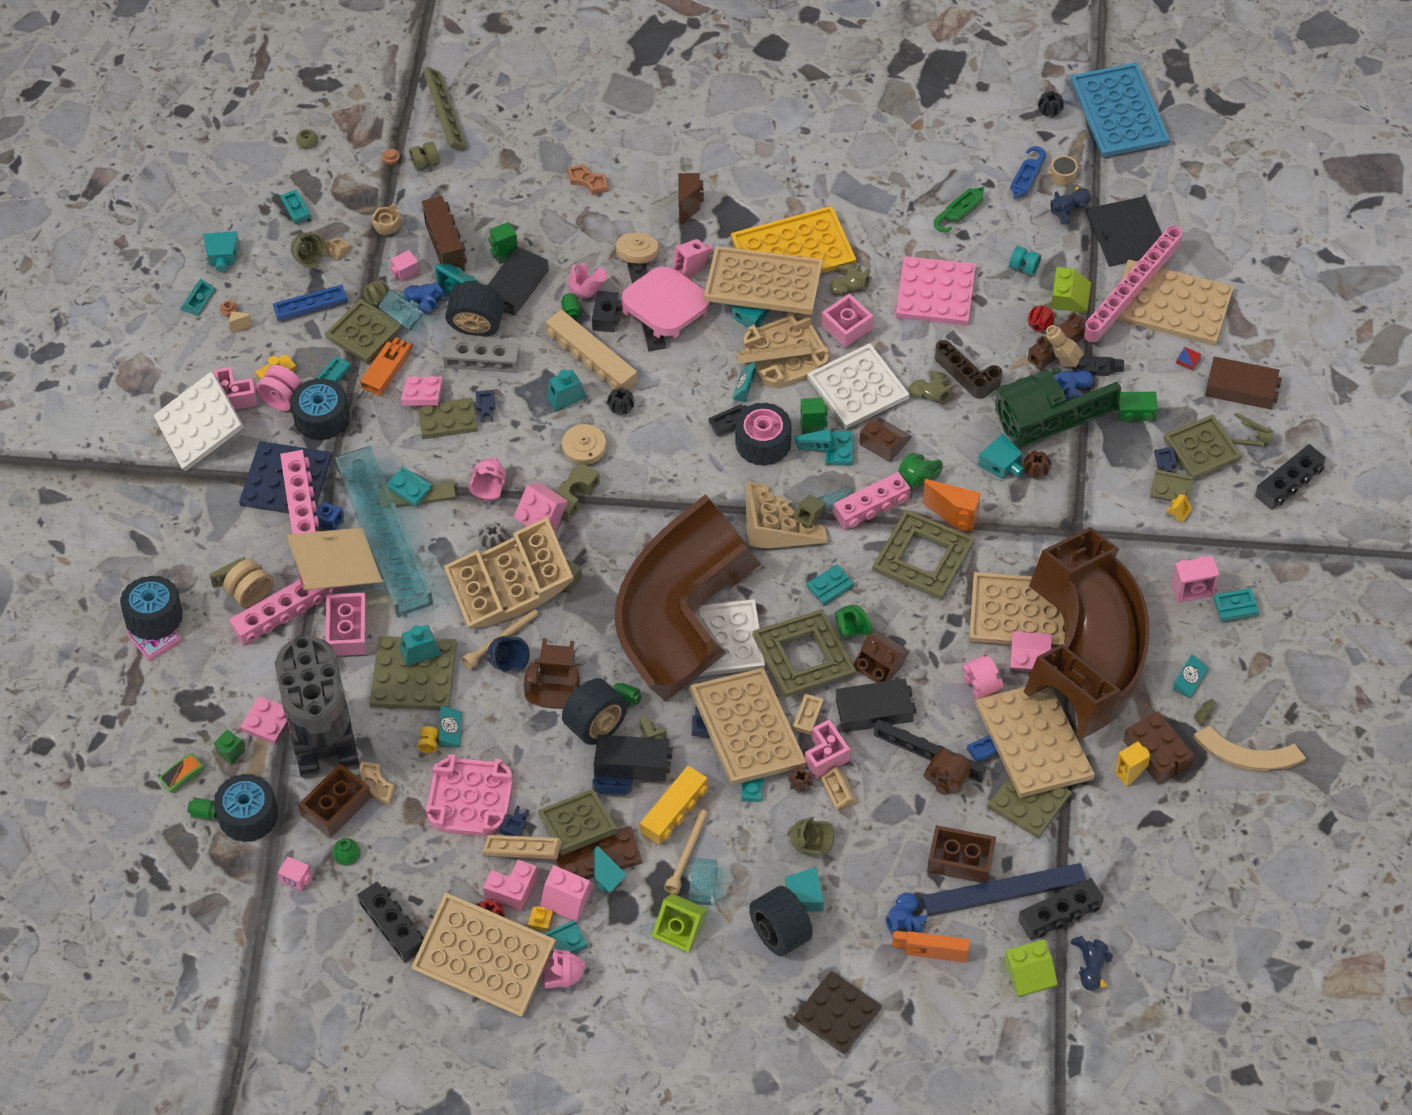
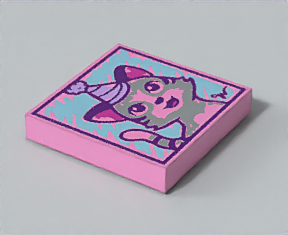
(153, 648)

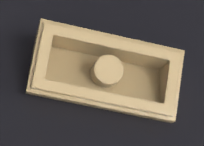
(838, 788)

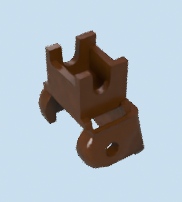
(556, 677)

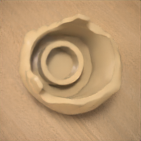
(387, 220)

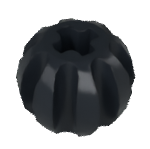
(1051, 103)
(620, 401)

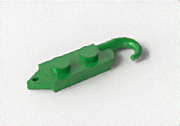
(960, 207)

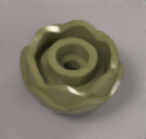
(307, 138)

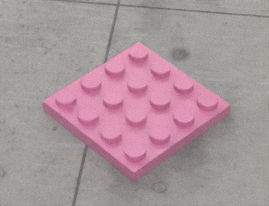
(935, 290)

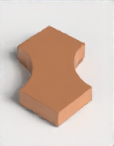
(582, 176)

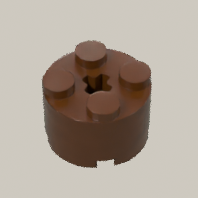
(947, 771)

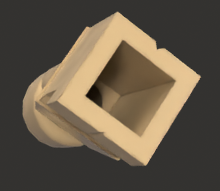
(1063, 347)

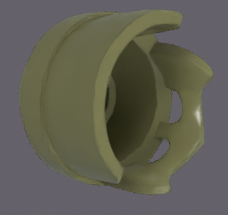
(313, 249)
(812, 836)

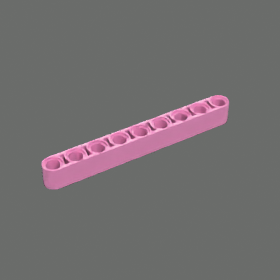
(1133, 284)

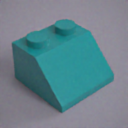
(450, 276)

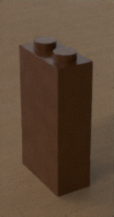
(1243, 383)

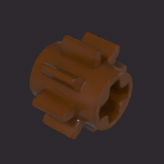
(800, 780)

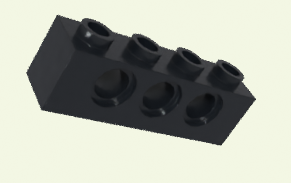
(1290, 477)
(376, 895)
(1048, 908)

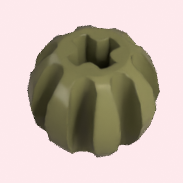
(375, 292)

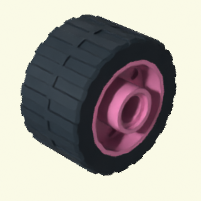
(763, 433)

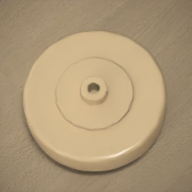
(637, 248)
(584, 444)

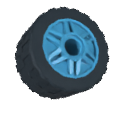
(320, 409)
(151, 607)
(245, 807)

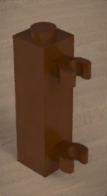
(1042, 352)

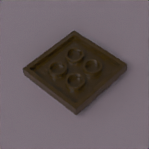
(837, 1012)

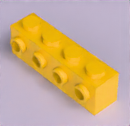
(674, 805)

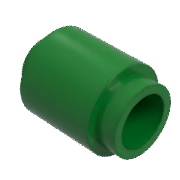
(571, 305)
(629, 693)
(202, 809)

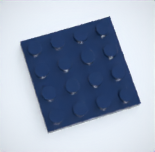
(265, 479)

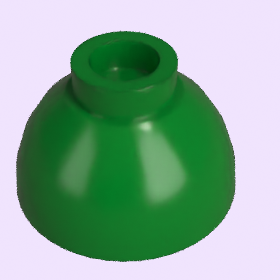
(346, 851)

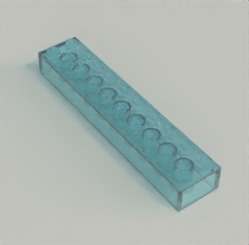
(384, 531)

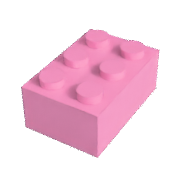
(347, 623)

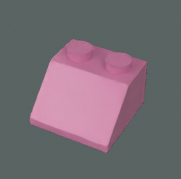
(1026, 648)
(566, 893)

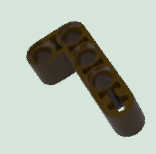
(976, 382)

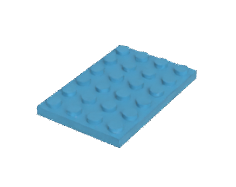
(1119, 109)

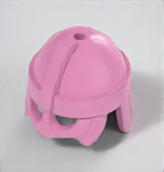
(584, 284)
(487, 479)
(563, 969)

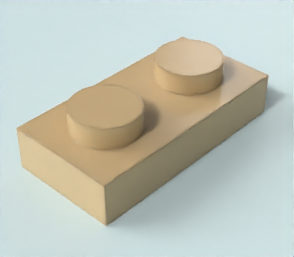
(808, 714)

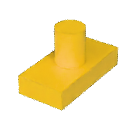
(284, 361)

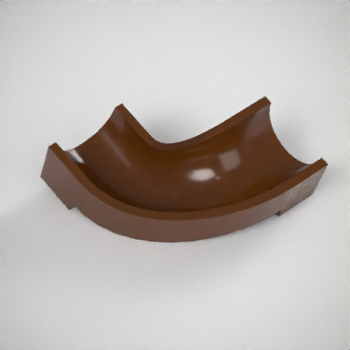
(664, 592)
(1103, 628)

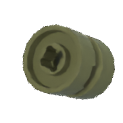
(424, 155)

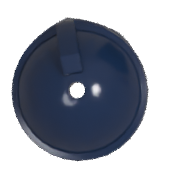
(508, 653)

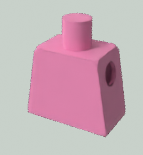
(691, 257)

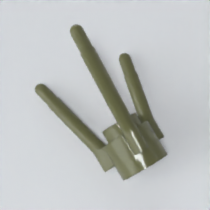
(1264, 434)

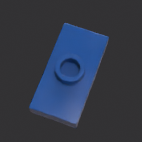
(982, 749)

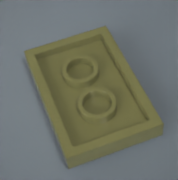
(447, 418)

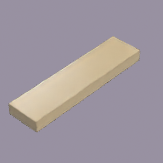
(773, 353)
(522, 847)

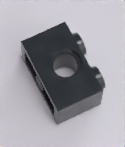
(605, 311)

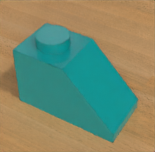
(606, 871)

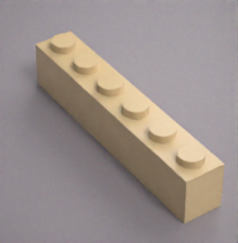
(591, 351)

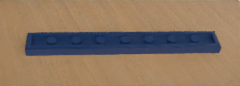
(1003, 889)

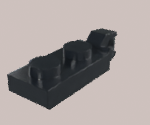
(1099, 365)
(726, 420)

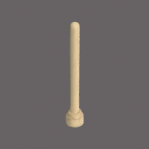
(471, 659)
(674, 884)

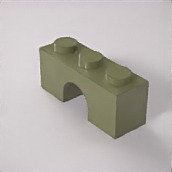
(582, 480)

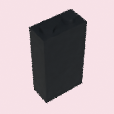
(519, 278)
(865, 704)
(632, 758)

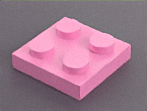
(422, 391)
(265, 720)

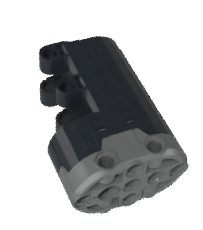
(315, 703)

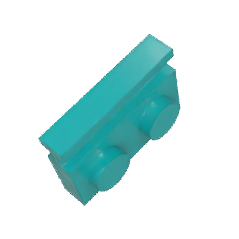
(843, 449)
(409, 486)
(830, 584)
(1236, 604)
(568, 938)

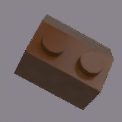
(689, 195)
(883, 438)

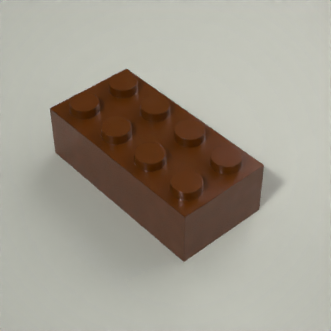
(443, 233)

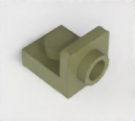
(649, 731)

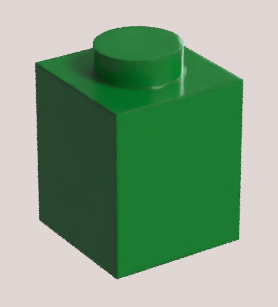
(229, 747)

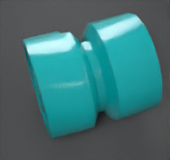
(1019, 258)

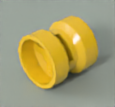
(428, 739)

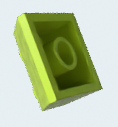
(1070, 291)
(679, 922)
(1030, 968)

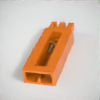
(383, 368)
(932, 945)

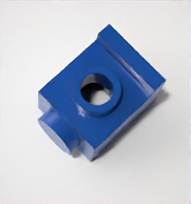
(329, 515)

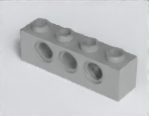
(481, 356)

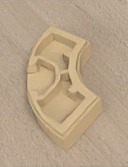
(379, 787)

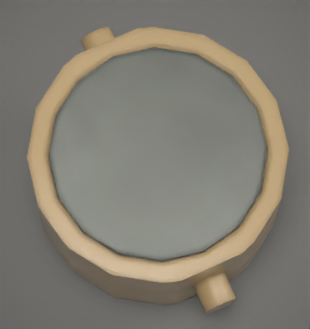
(1063, 170)

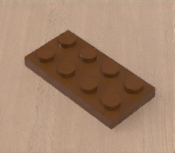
(618, 847)

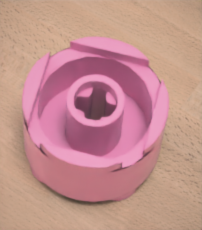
(982, 676)

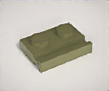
(1169, 485)

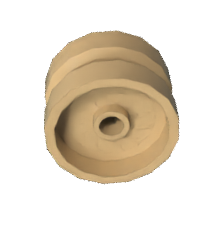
(248, 583)

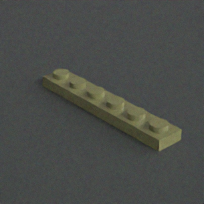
(444, 108)

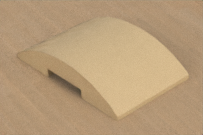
(510, 576)

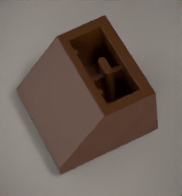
(880, 657)

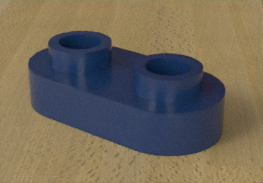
(612, 785)

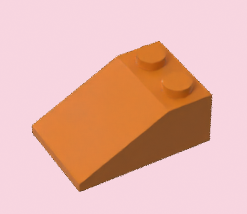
(953, 504)

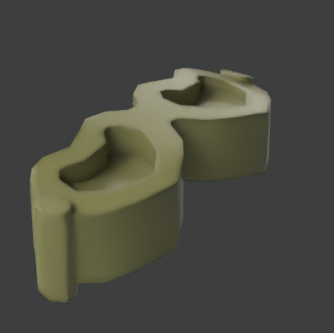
(1204, 711)

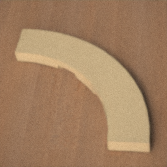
(1247, 758)

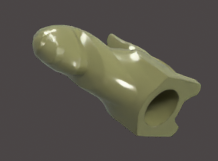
(853, 281)
(934, 390)

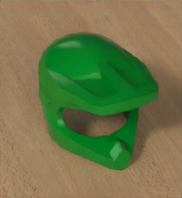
(916, 470)
(852, 621)

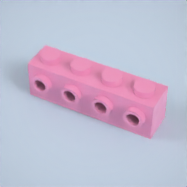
(871, 501)

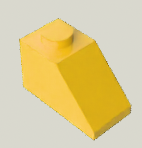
(1132, 763)

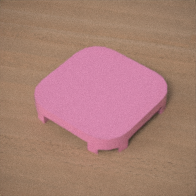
(665, 301)
(469, 796)

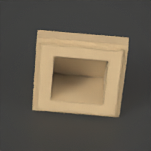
(337, 248)
(239, 321)

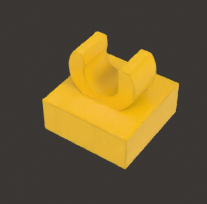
(1180, 508)
(540, 918)

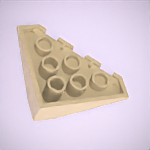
(772, 521)

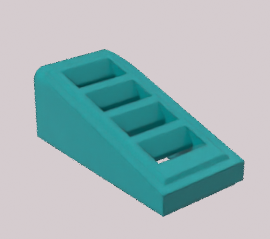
(816, 441)

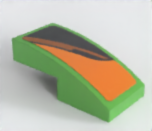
(182, 770)

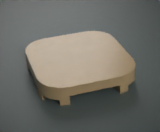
(783, 332)

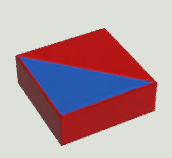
(1188, 358)

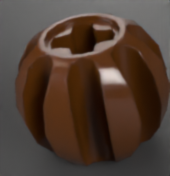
(1037, 464)

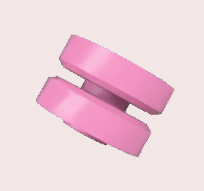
(278, 387)

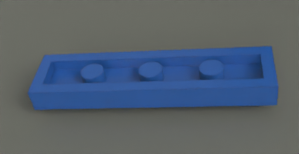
(310, 302)

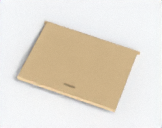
(334, 558)

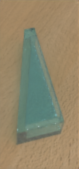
(835, 496)

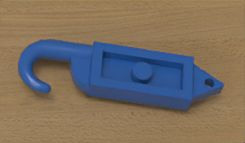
(1027, 173)

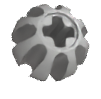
(492, 535)

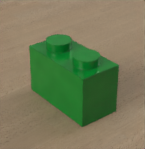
(503, 241)
(1138, 406)
(813, 415)

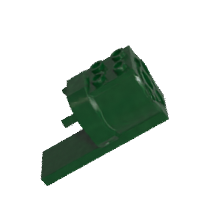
(1038, 408)

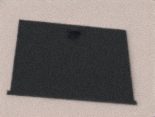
(1128, 229)

